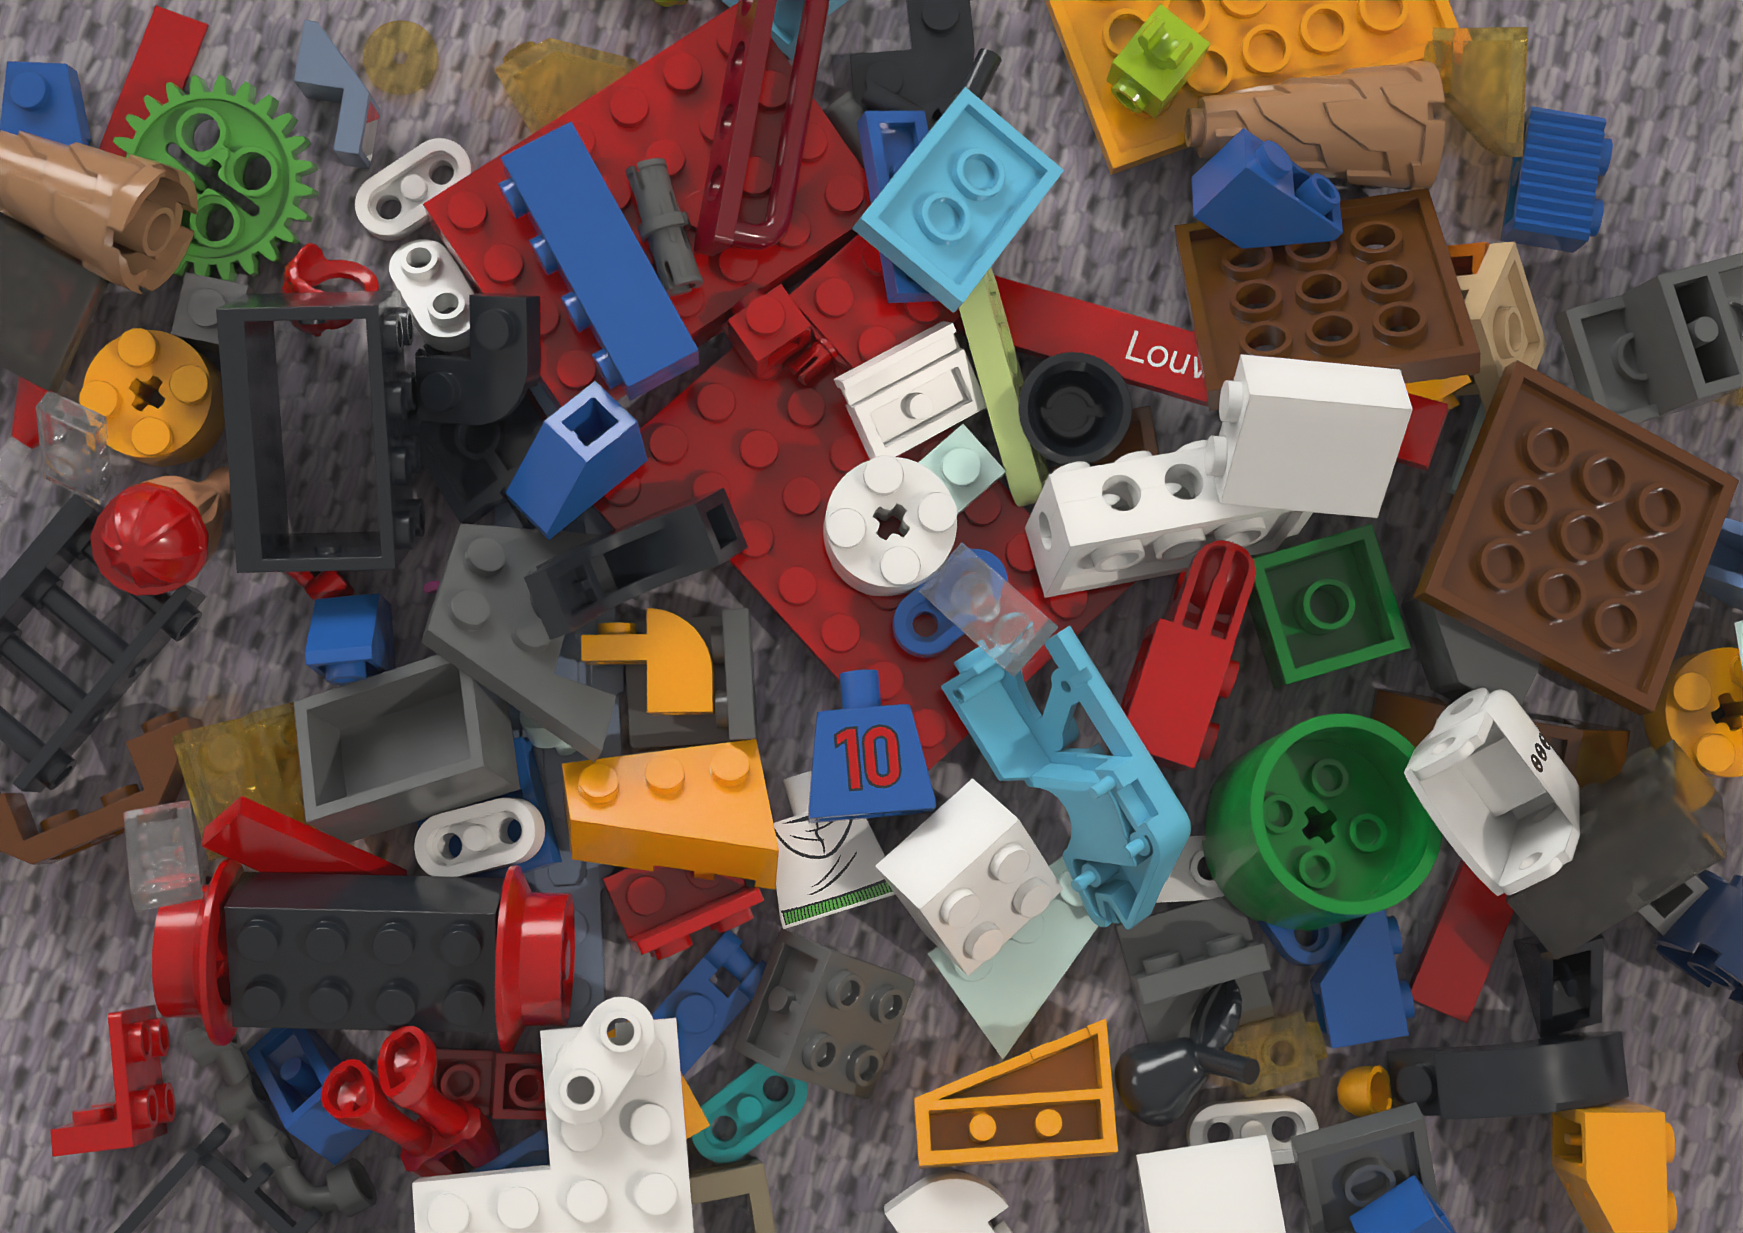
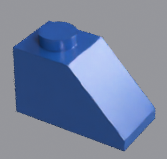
(293, 1071)

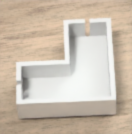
(601, 1176)

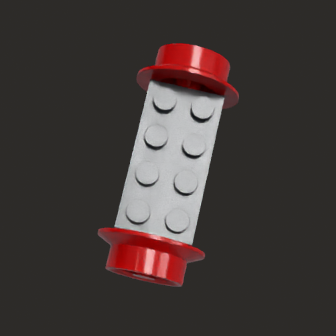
(366, 954)

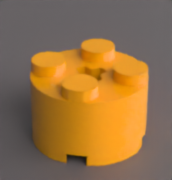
(127, 375)
(1684, 709)

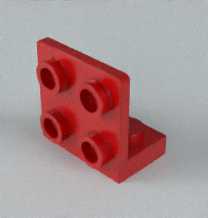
(669, 904)
(141, 1098)

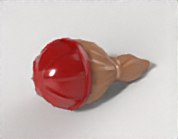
(161, 532)

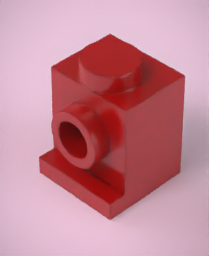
(767, 329)

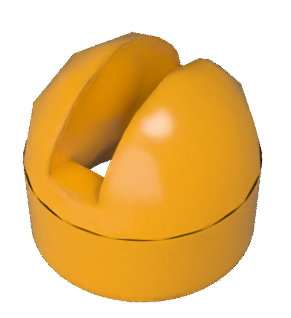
(1365, 1090)

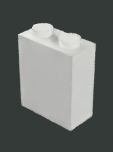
(1308, 436)

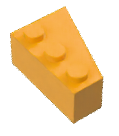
(675, 810)
(1024, 1109)

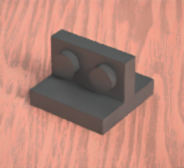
(1183, 954)

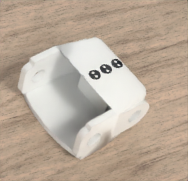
(1497, 791)

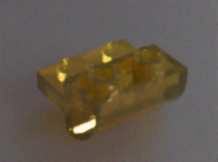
(243, 758)

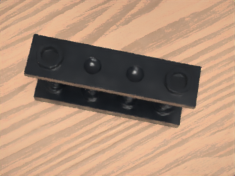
(36, 584)

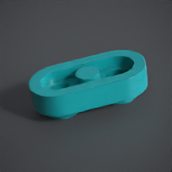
(752, 1111)

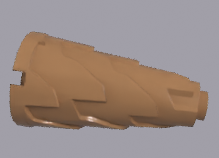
(1351, 125)
(99, 206)

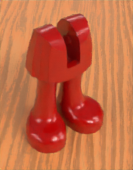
(405, 1075)

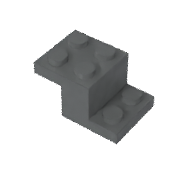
(1661, 342)

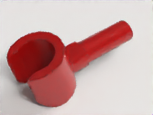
(324, 585)

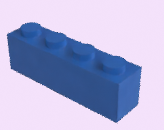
(599, 261)

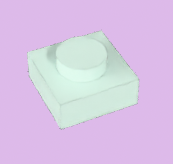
(963, 467)

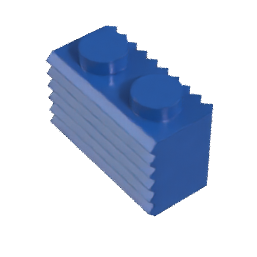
(1555, 181)

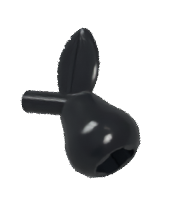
(1164, 1077)

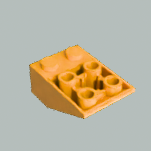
(1616, 1166)

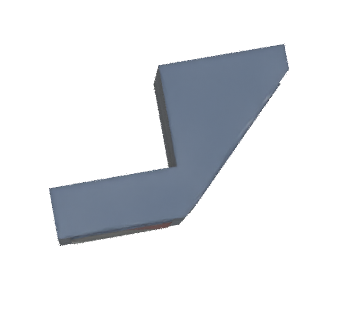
(327, 76)

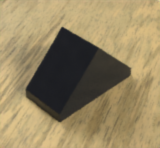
(1563, 991)

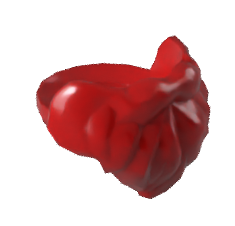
(312, 268)

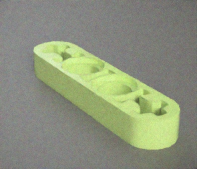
(1001, 387)

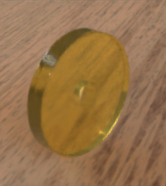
(391, 39)

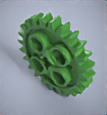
(245, 135)

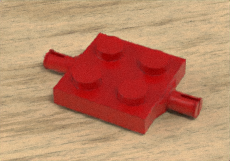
(852, 312)

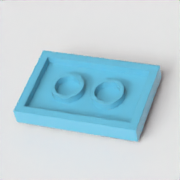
(958, 200)

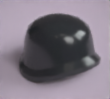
(1074, 408)

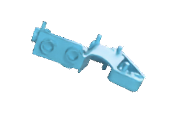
(1119, 806)

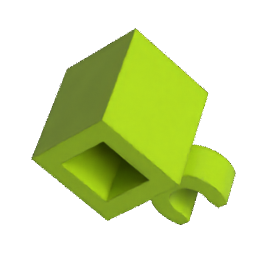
(1156, 63)

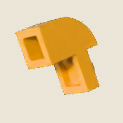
(676, 657)

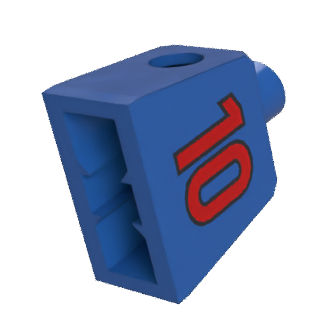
(867, 757)

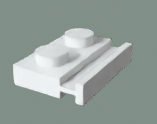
(911, 392)

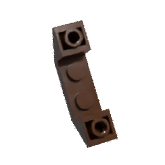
(1586, 749)
(68, 832)

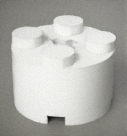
(886, 489)

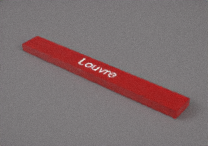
(1153, 353)

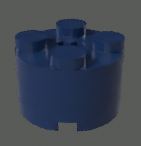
(1710, 936)

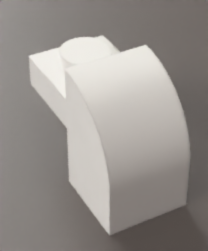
(948, 1205)

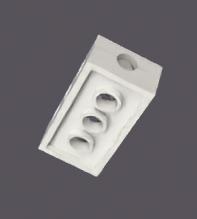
(1141, 521)

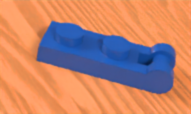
(701, 1006)

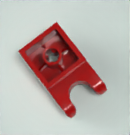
(1187, 657)

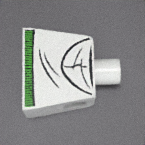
(824, 863)

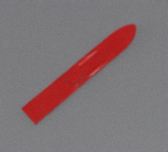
(162, 57)

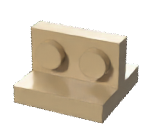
(1501, 318)

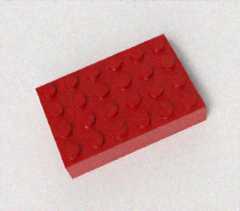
(667, 113)

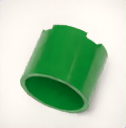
(1369, 832)

